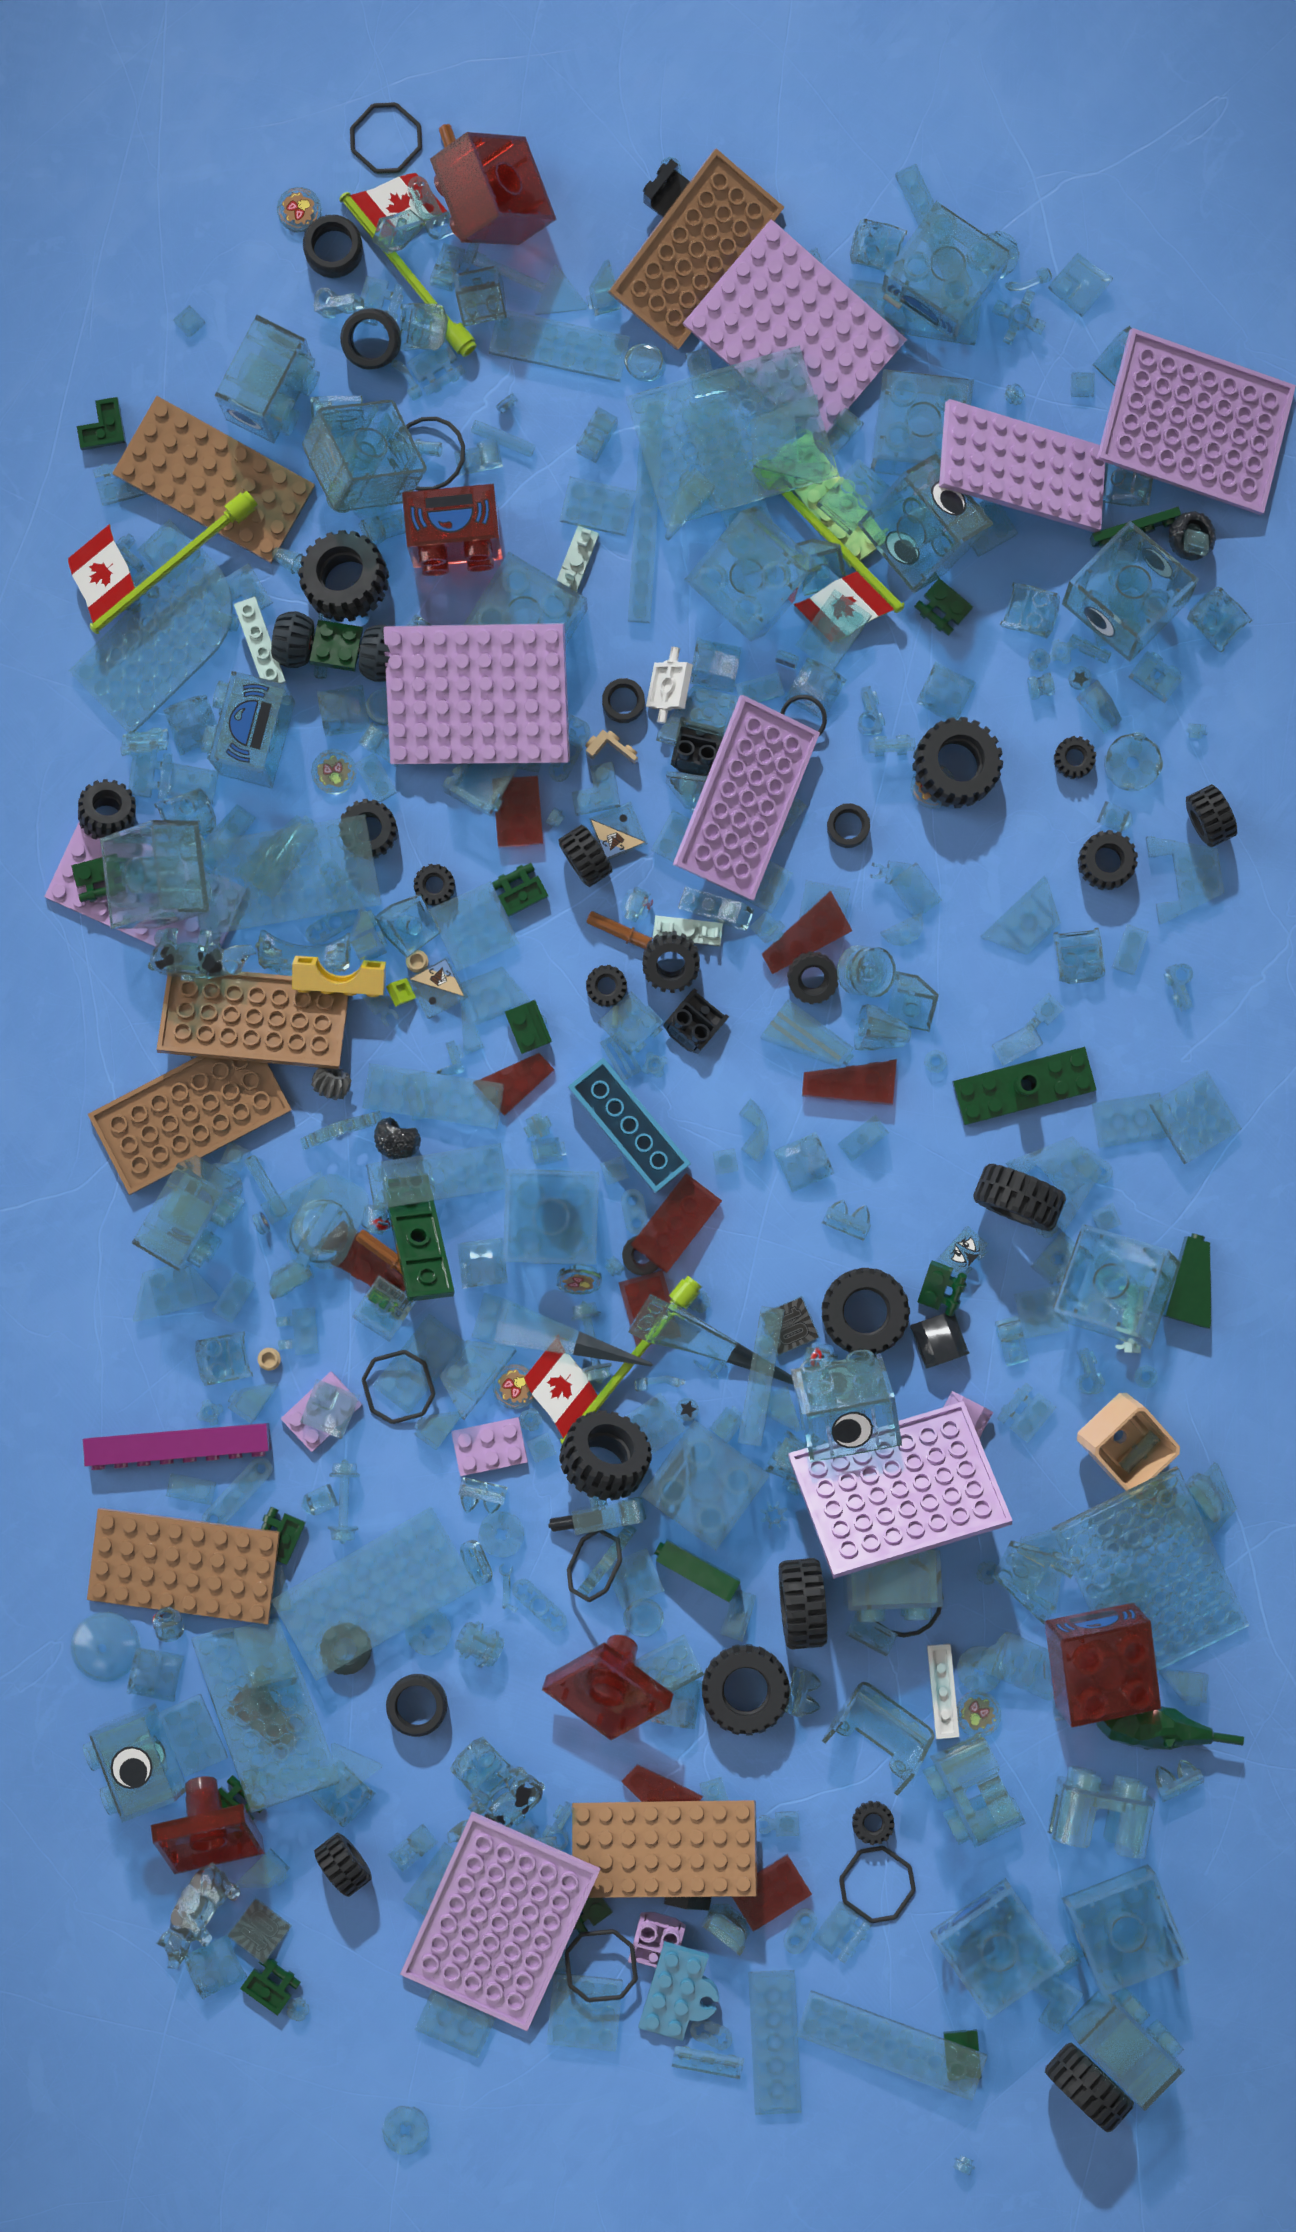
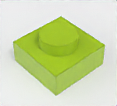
(400, 992)

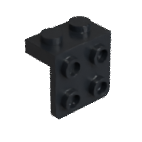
(665, 188)

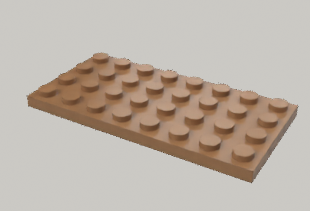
(694, 246)
(204, 469)
(252, 1020)
(185, 1116)
(183, 1565)
(668, 1848)

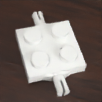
(669, 685)

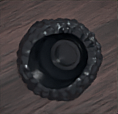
(1193, 521)
(396, 1141)

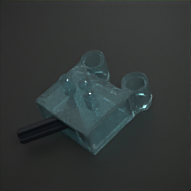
(601, 1516)

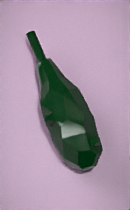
(1162, 1730)

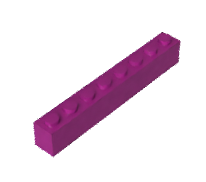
(175, 1445)

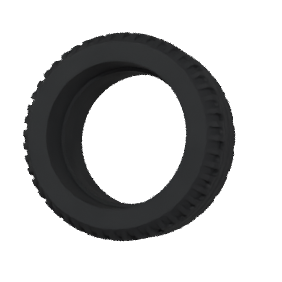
(326, 224)
(348, 345)
(408, 1728)

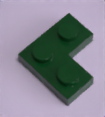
(108, 429)

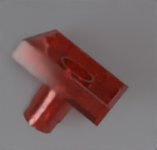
(608, 1688)
(207, 1832)

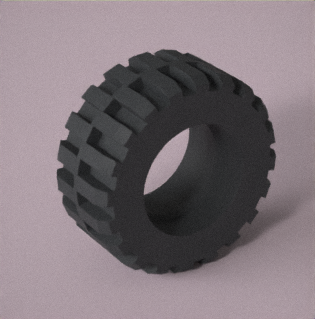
(328, 554)
(977, 742)
(1019, 1197)
(887, 1288)
(599, 1477)
(803, 1603)
(745, 1721)
(1089, 2087)

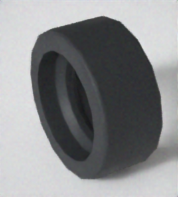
(623, 683)
(848, 808)

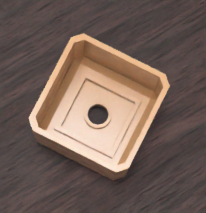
(1135, 1421)

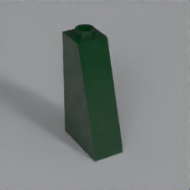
(1191, 1290)
(697, 1570)

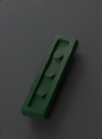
(1146, 524)

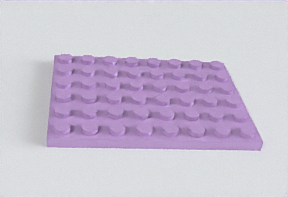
(787, 299)
(1196, 421)
(477, 694)
(903, 1496)
(500, 1921)

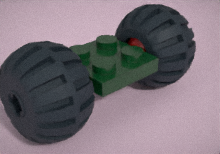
(332, 647)

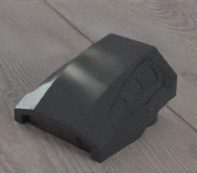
(695, 751)
(694, 1022)
(939, 1340)

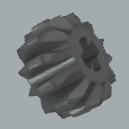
(331, 1083)

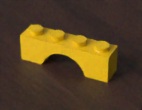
(311, 976)

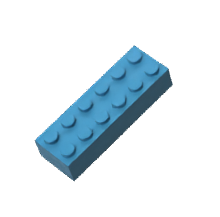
(629, 1125)

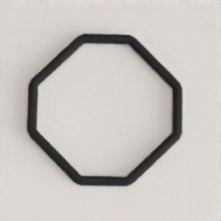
(360, 119)
(368, 1396)
(613, 1574)
(896, 1857)
(633, 1961)

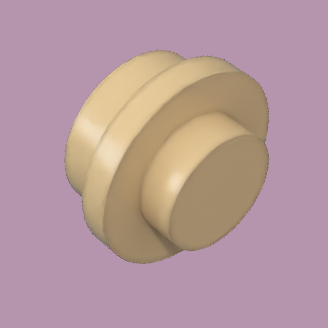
(417, 961)
(269, 1359)

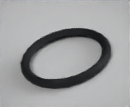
(814, 700)

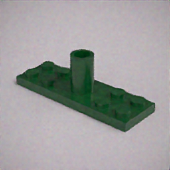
(1001, 1091)
(421, 1251)

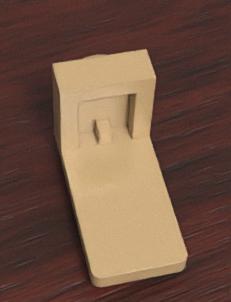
(595, 745)

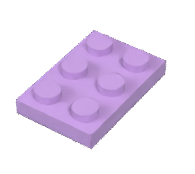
(308, 1435)
(489, 1446)

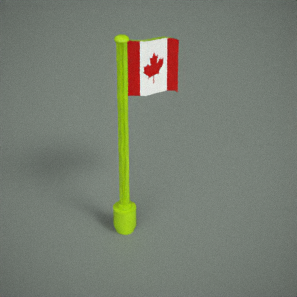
(392, 199)
(107, 578)
(859, 586)
(564, 1388)

